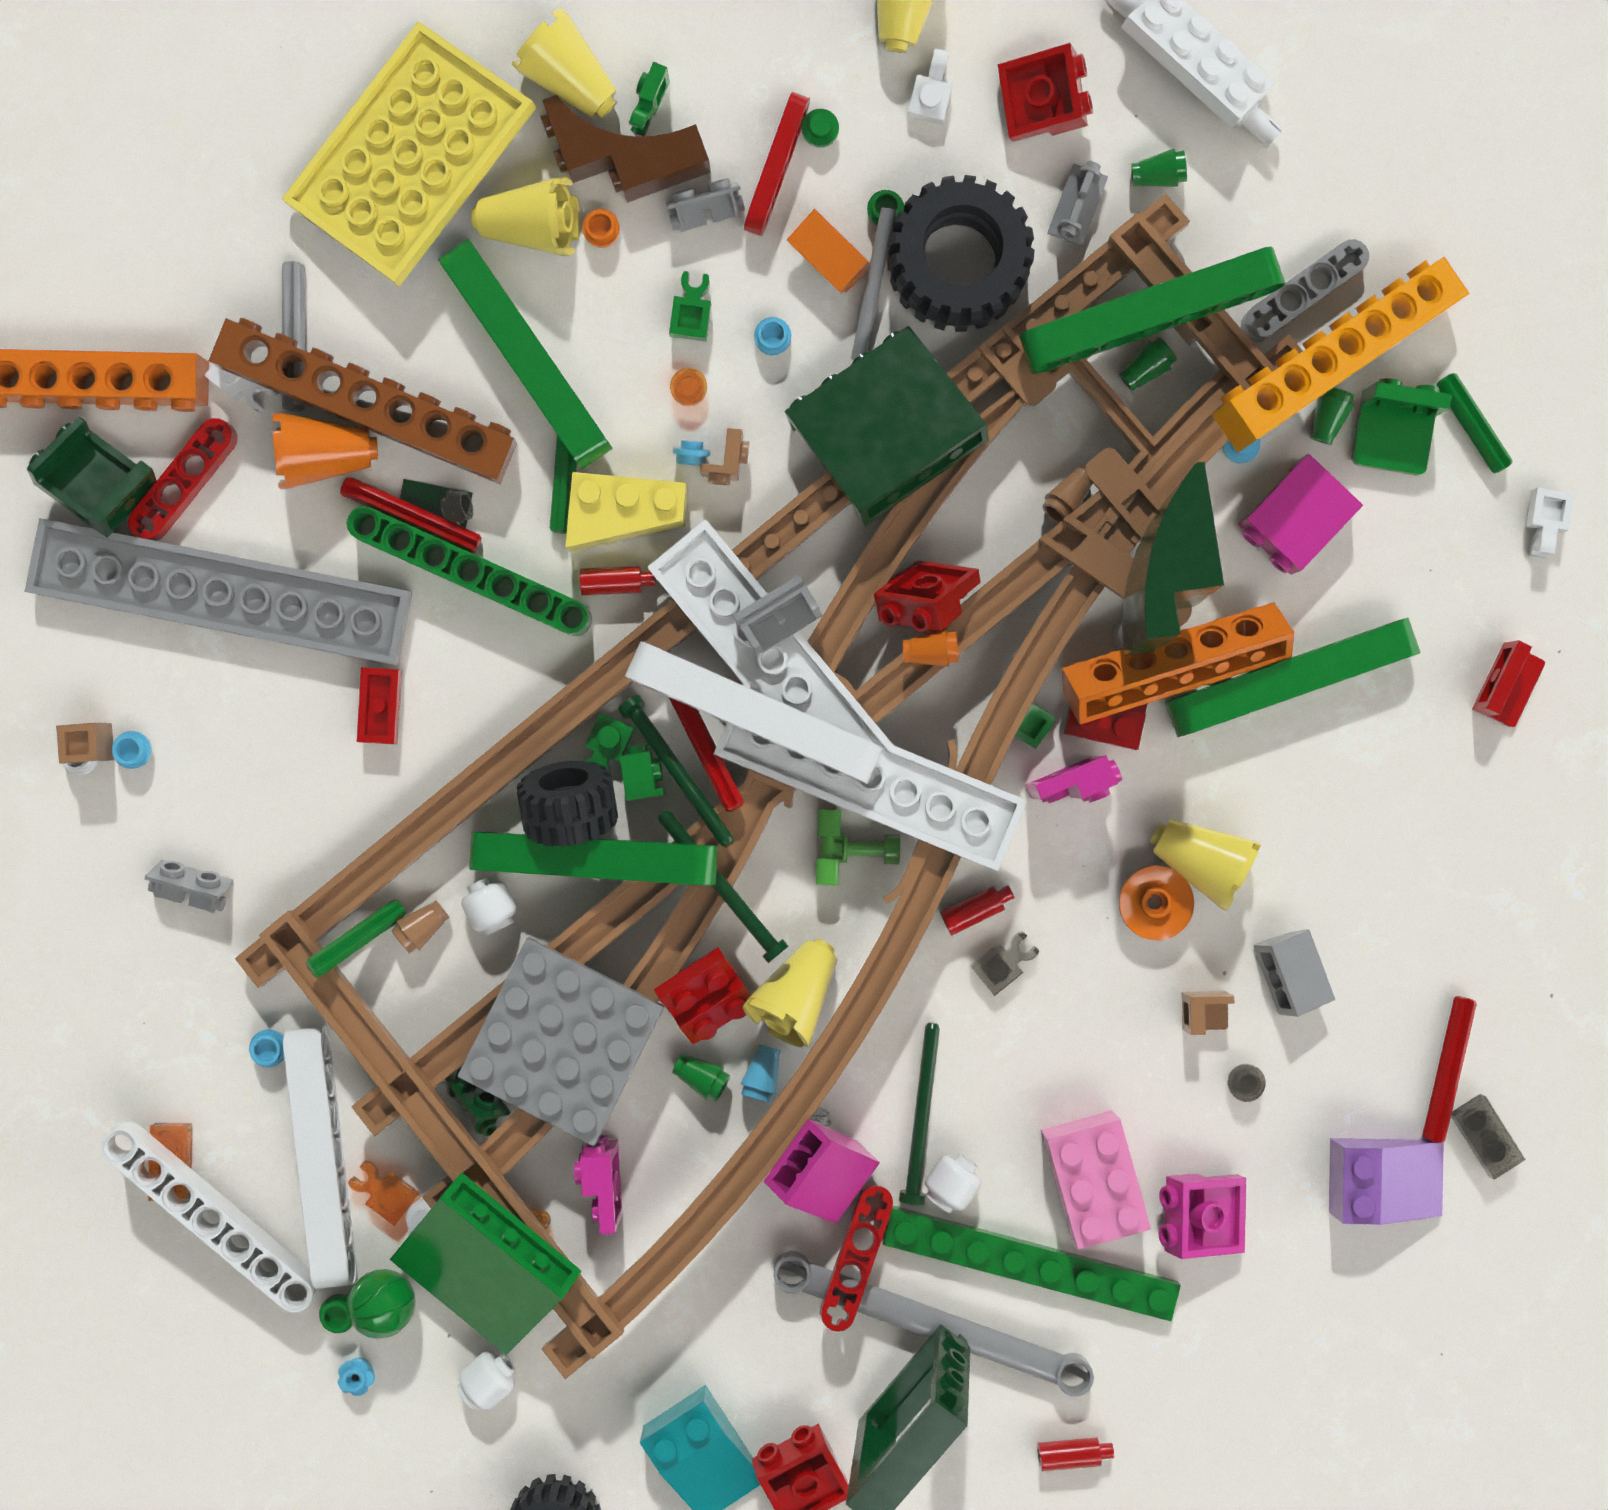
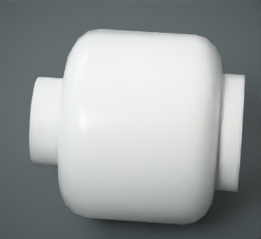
(488, 906)
(952, 1182)
(486, 1380)

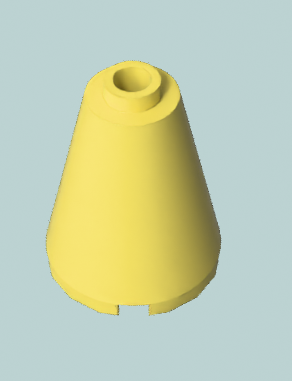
(901, 22)
(566, 66)
(531, 217)
(1206, 858)
(795, 994)

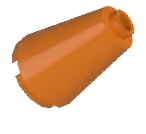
(319, 450)

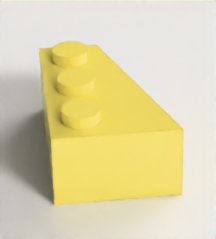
(621, 508)

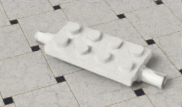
(1201, 61)

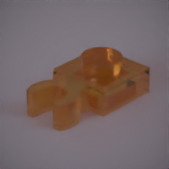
(389, 1195)

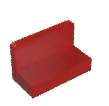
(1509, 683)

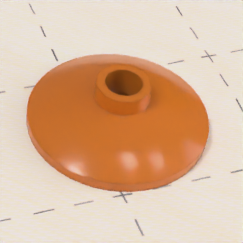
(1174, 908)

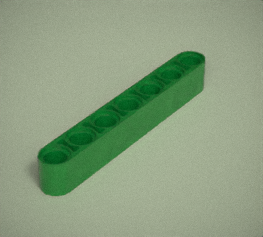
(1152, 310)
(525, 354)
(452, 568)
(1292, 677)
(596, 859)

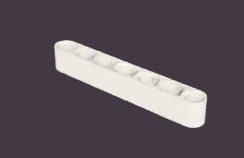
(754, 712)
(320, 1157)
(203, 1198)

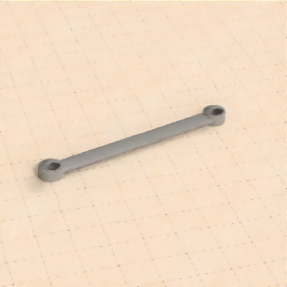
(926, 1319)

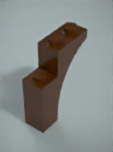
(634, 162)

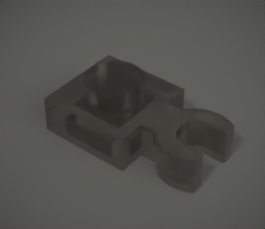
(999, 966)

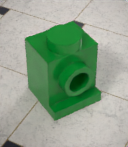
(641, 773)

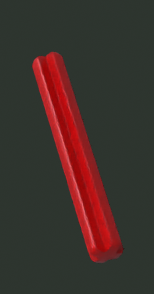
(410, 514)
(712, 764)
(1449, 1069)

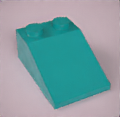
(700, 1453)

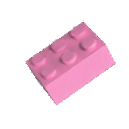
(1096, 1179)

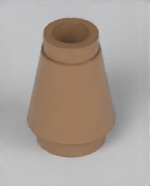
(1067, 495)
(418, 927)

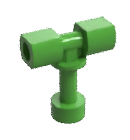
(836, 847)

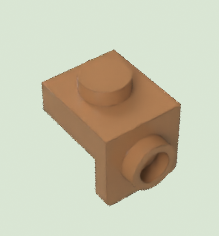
(735, 453)

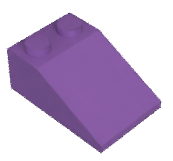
(1385, 1180)

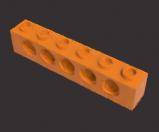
(186, 389)
(1185, 663)

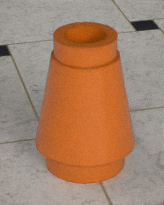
(935, 649)

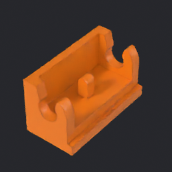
(829, 252)

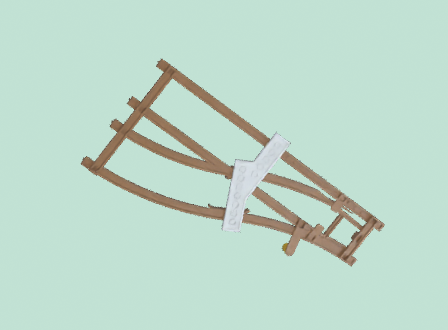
(942, 807)

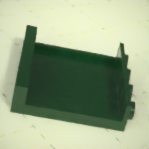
(887, 424)

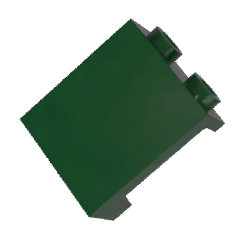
(90, 477)

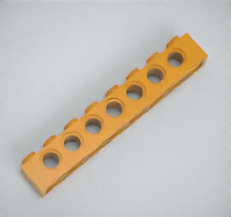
(1339, 354)

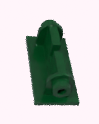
(482, 1105)

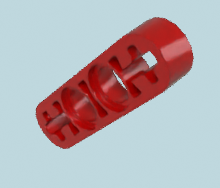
(776, 164)
(177, 475)
(861, 1258)

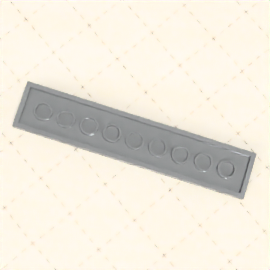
(218, 591)

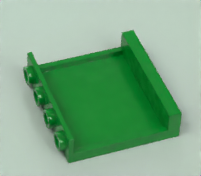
(485, 1264)

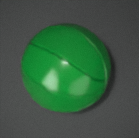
(381, 1303)

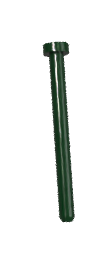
(633, 709)
(729, 894)
(921, 1118)

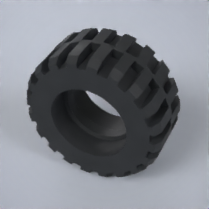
(973, 207)

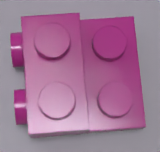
(1083, 780)
(600, 1177)
(1203, 1215)

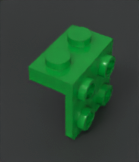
(1397, 426)

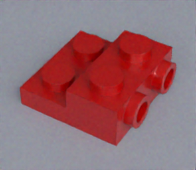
(1045, 93)
(925, 595)
(704, 996)
(801, 1472)

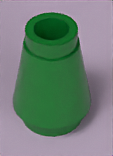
(1160, 170)
(1149, 363)
(1330, 414)
(702, 1076)

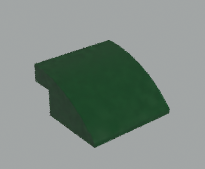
(1172, 566)

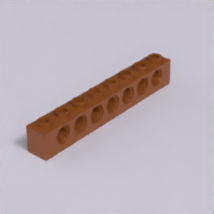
(233, 354)

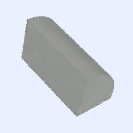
(1294, 973)

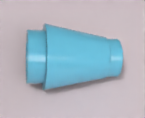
(762, 1074)

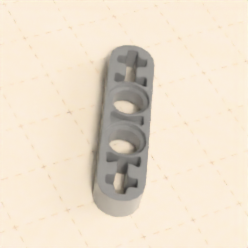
(1304, 290)

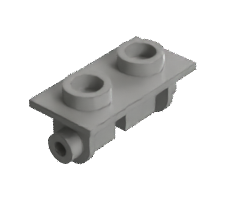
(718, 199)
(1078, 203)
(173, 879)

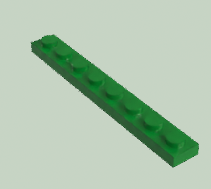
(1031, 1263)

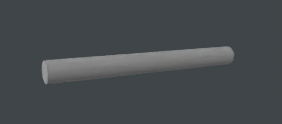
(873, 282)

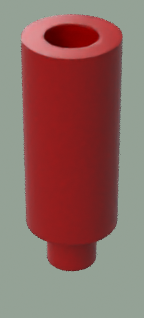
(614, 580)
(975, 909)
(1073, 1454)

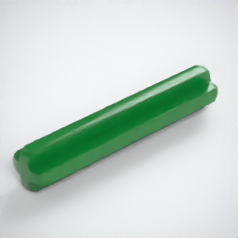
(1475, 424)
(563, 469)
(355, 938)

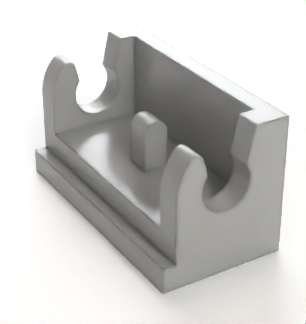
(778, 615)

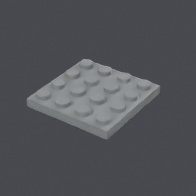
(561, 1041)

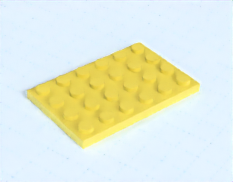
(409, 153)

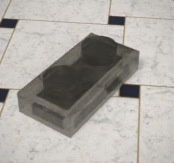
(1487, 1136)

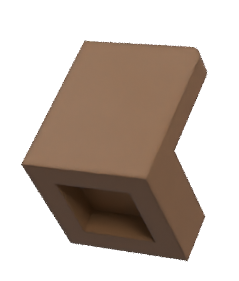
(85, 742)
(1205, 1011)

